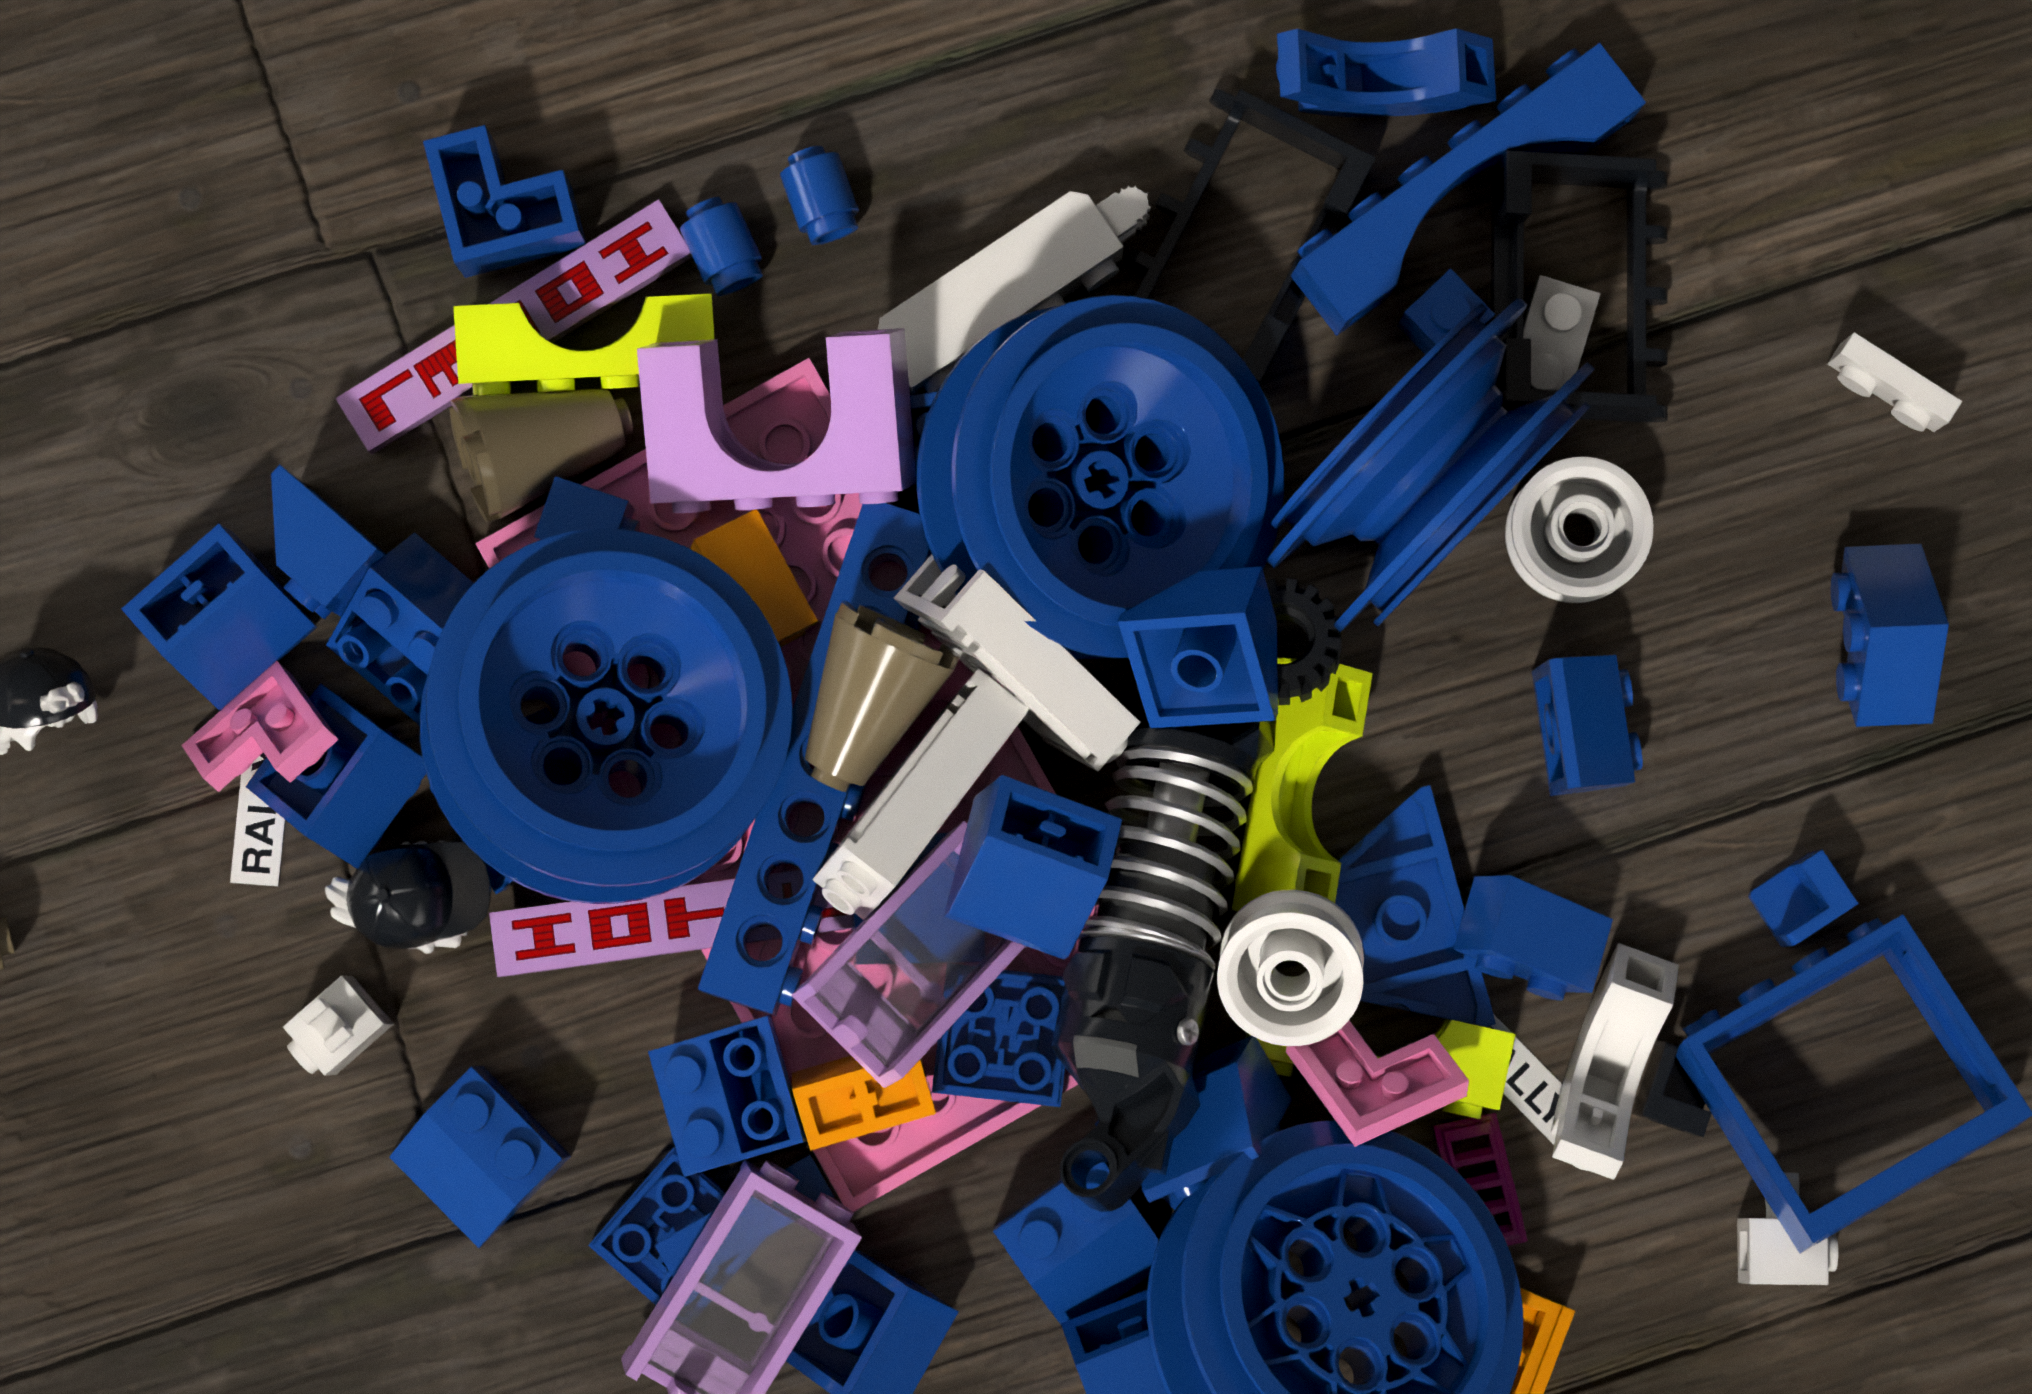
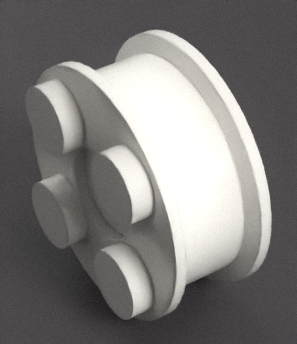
(1612, 505)
(1299, 929)

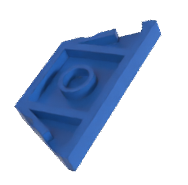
(1409, 914)

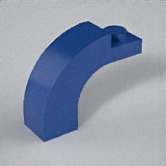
(1385, 77)

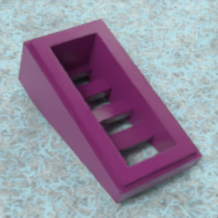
(1508, 1203)

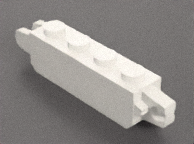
(1017, 274)

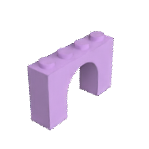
(700, 459)

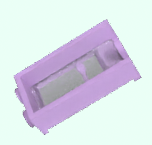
(905, 971)
(745, 1288)

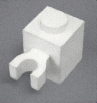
(336, 1027)
(1770, 1256)

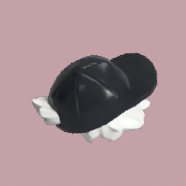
(39, 691)
(414, 895)

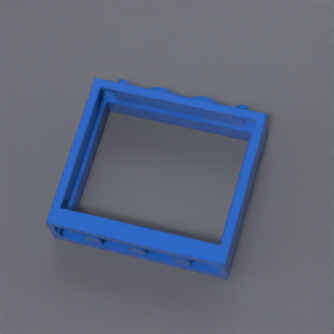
(1946, 1017)

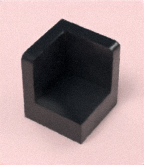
(1669, 1094)

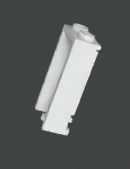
(990, 634)
(920, 796)

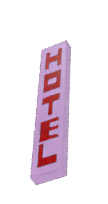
(553, 303)
(603, 933)

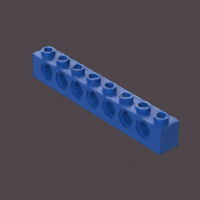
(879, 536)

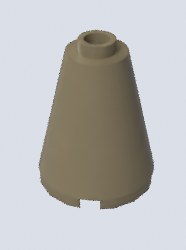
(526, 439)
(870, 693)

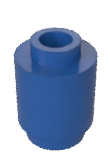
(820, 195)
(722, 246)

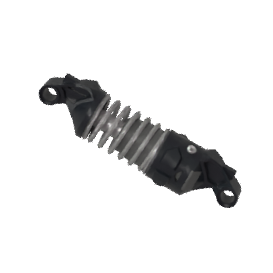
(1141, 964)

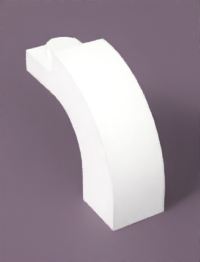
(1610, 1060)

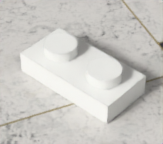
(1558, 330)
(1913, 397)

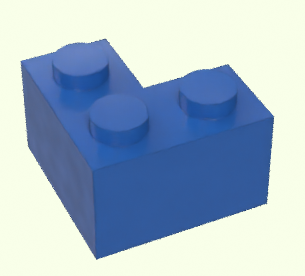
(494, 221)
(1891, 634)

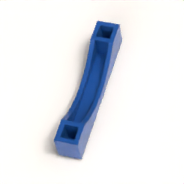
(1565, 115)

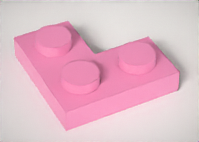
(265, 718)
(1375, 1093)

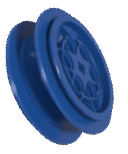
(1153, 379)
(1427, 462)
(623, 605)
(1228, 1282)

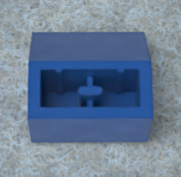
(219, 616)
(398, 619)
(1031, 866)
(727, 1096)
(1238, 1108)
(1114, 1348)

